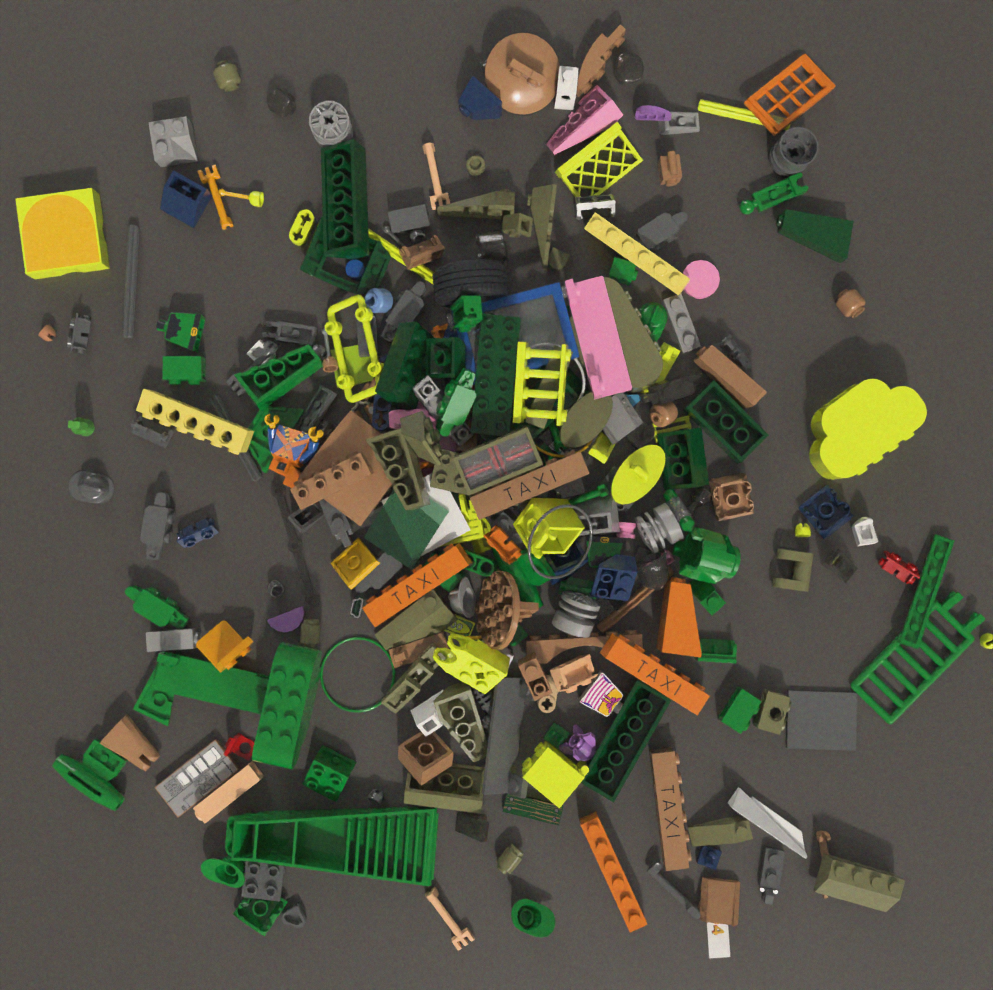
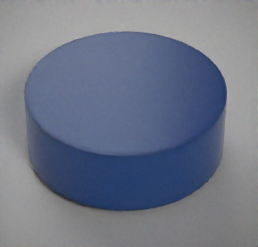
(355, 269)

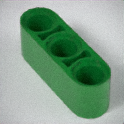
(479, 560)

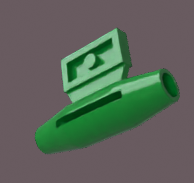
(525, 575)
(94, 774)

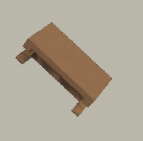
(422, 252)

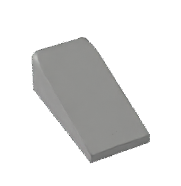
(680, 123)

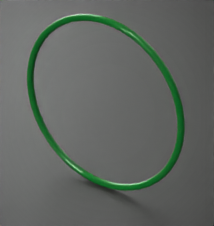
(323, 663)

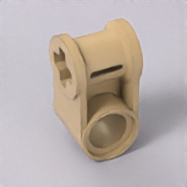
(551, 697)

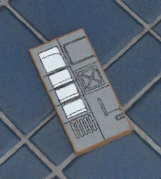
(197, 778)

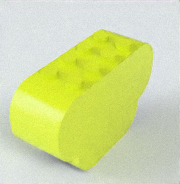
(862, 427)

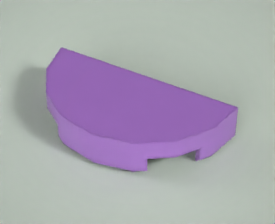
(652, 113)
(288, 621)

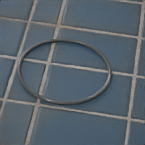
(536, 525)

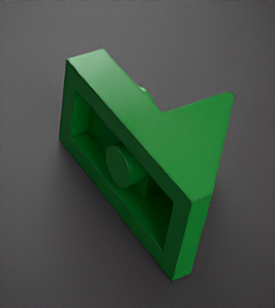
(707, 596)

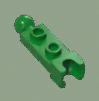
(774, 195)

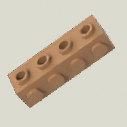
(332, 480)

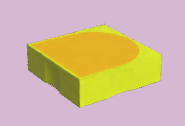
(62, 233)

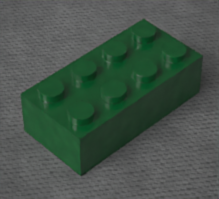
(404, 366)
(725, 422)

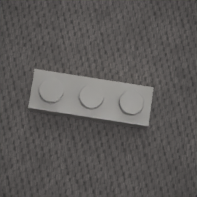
(681, 323)

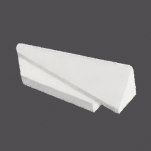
(768, 821)

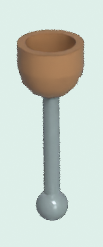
(329, 363)

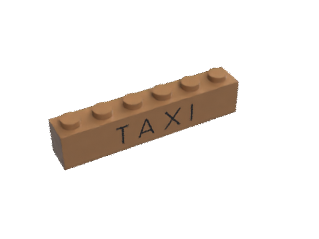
(529, 485)
(669, 809)

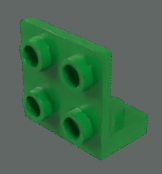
(329, 773)

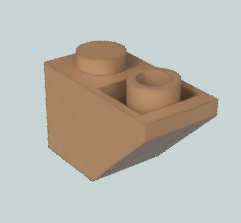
(534, 676)

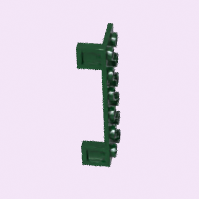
(495, 374)

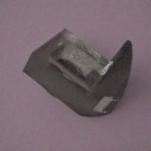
(641, 435)

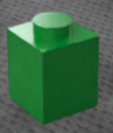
(623, 271)

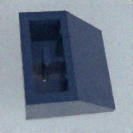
(184, 199)
(615, 578)

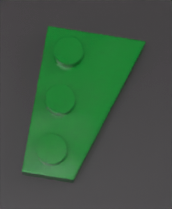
(154, 702)

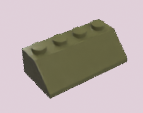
(452, 789)
(858, 883)

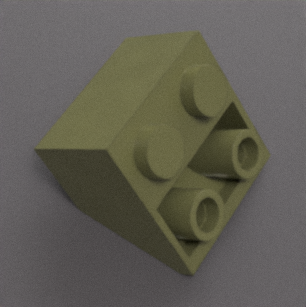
(422, 437)

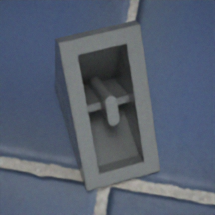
(306, 517)

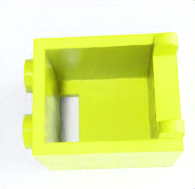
(554, 532)
(553, 773)

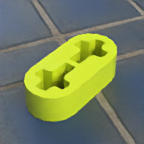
(298, 225)

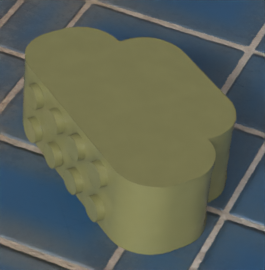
(639, 350)

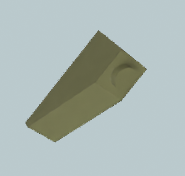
(721, 831)

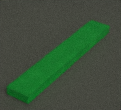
(926, 591)

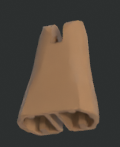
(130, 743)

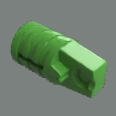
(81, 426)

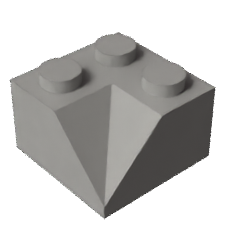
(173, 141)

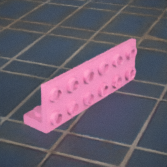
(598, 337)

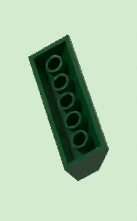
(344, 200)
(625, 740)

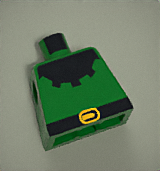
(183, 330)
(602, 549)

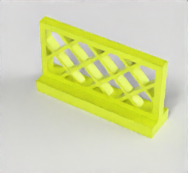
(593, 149)

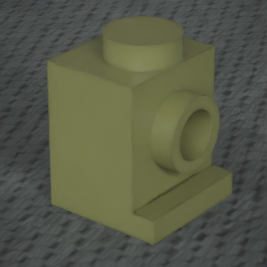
(517, 225)

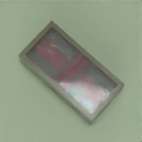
(497, 460)

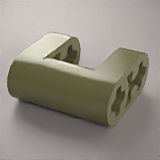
(801, 571)

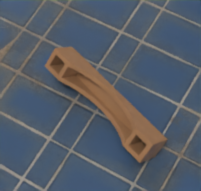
(550, 647)

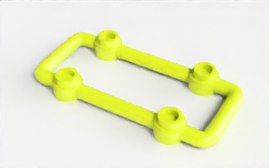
(334, 329)

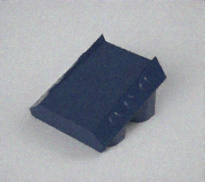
(826, 511)

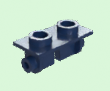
(189, 537)

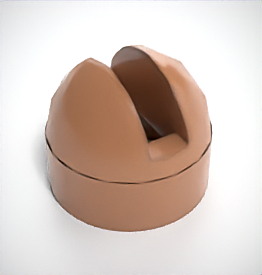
(46, 333)

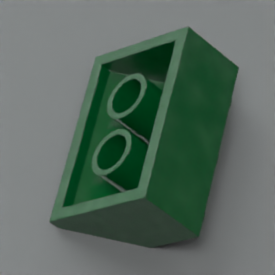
(684, 459)

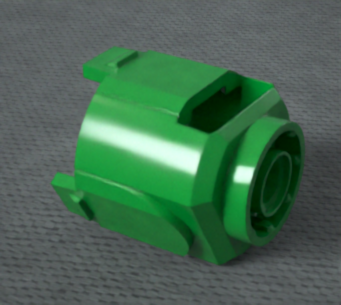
(707, 556)

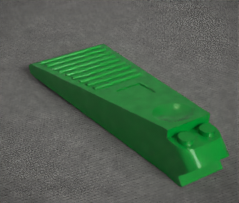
(359, 842)

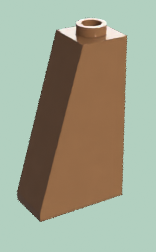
(729, 377)

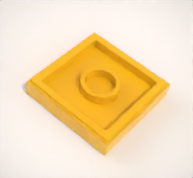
(355, 563)

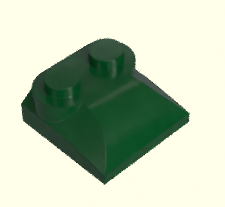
(444, 357)

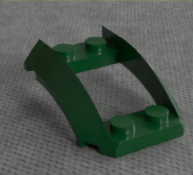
(371, 276)

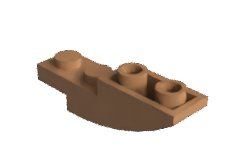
(594, 62)

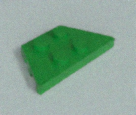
(259, 443)

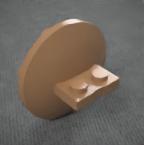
(522, 73)
(500, 610)

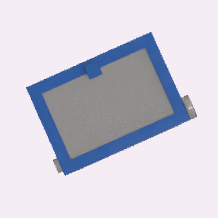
(542, 323)

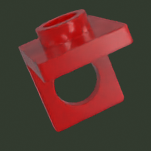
(233, 745)

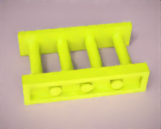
(522, 392)

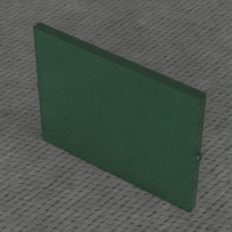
(405, 532)

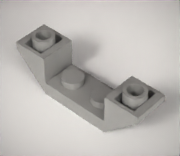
(429, 396)

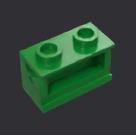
(467, 312)
(184, 369)
(740, 710)

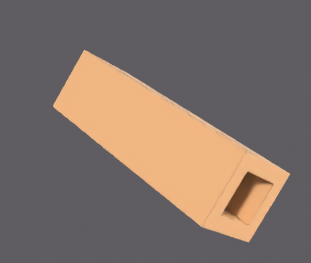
(228, 792)

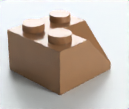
(425, 756)

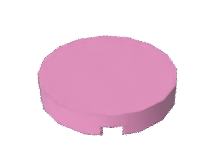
(703, 279)

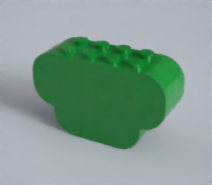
(287, 705)

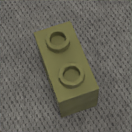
(770, 700)

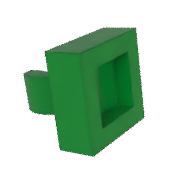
(556, 735)

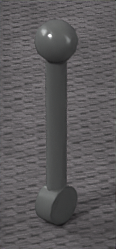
(386, 229)

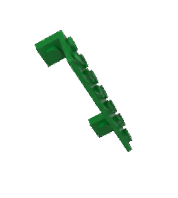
(204, 682)

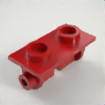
(906, 571)

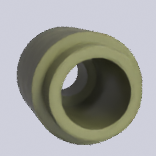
(310, 632)
(509, 859)

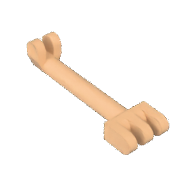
(429, 150)
(459, 934)

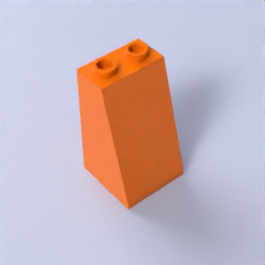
(678, 620)

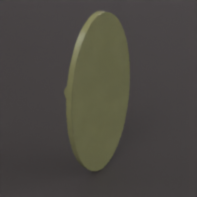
(585, 420)

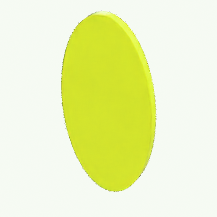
(638, 474)

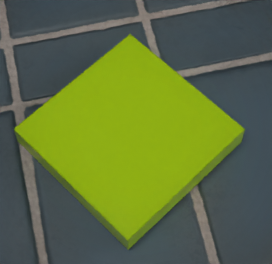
(355, 365)

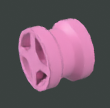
(626, 530)

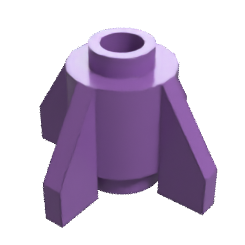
(580, 745)

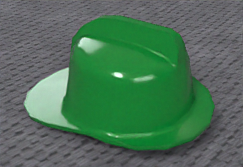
(654, 317)
(224, 871)
(533, 918)

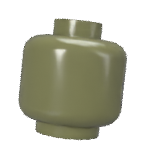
(227, 76)

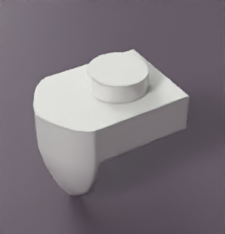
(257, 350)
(864, 531)

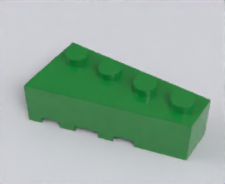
(278, 376)

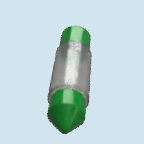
(679, 510)

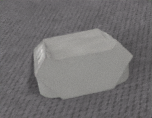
(622, 419)

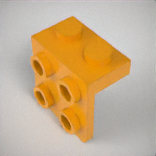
(224, 646)

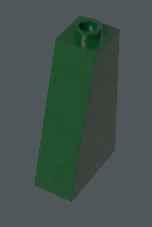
(820, 233)

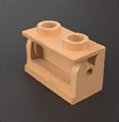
(573, 673)

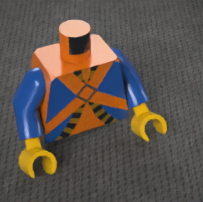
(291, 445)

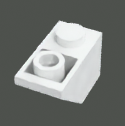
(426, 716)

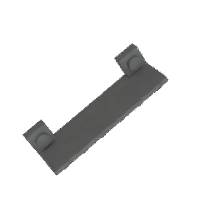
(504, 739)

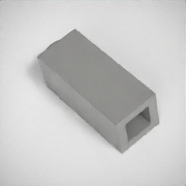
(172, 639)

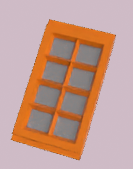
(789, 94)

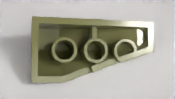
(486, 206)
(542, 208)
(420, 620)
(460, 716)

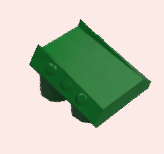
(259, 913)

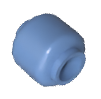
(379, 300)

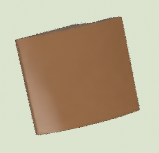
(364, 495)

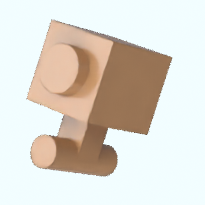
(669, 169)

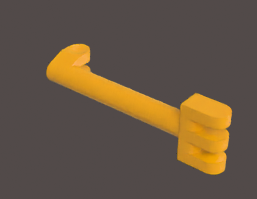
(210, 179)

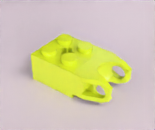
(473, 662)

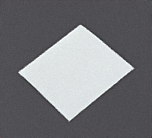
(454, 522)

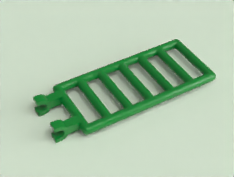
(965, 630)

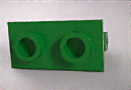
(576, 585)

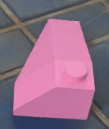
(593, 116)

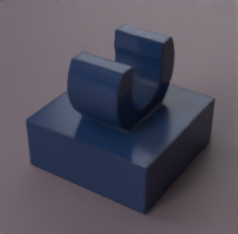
(709, 856)

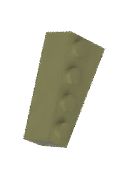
(401, 468)

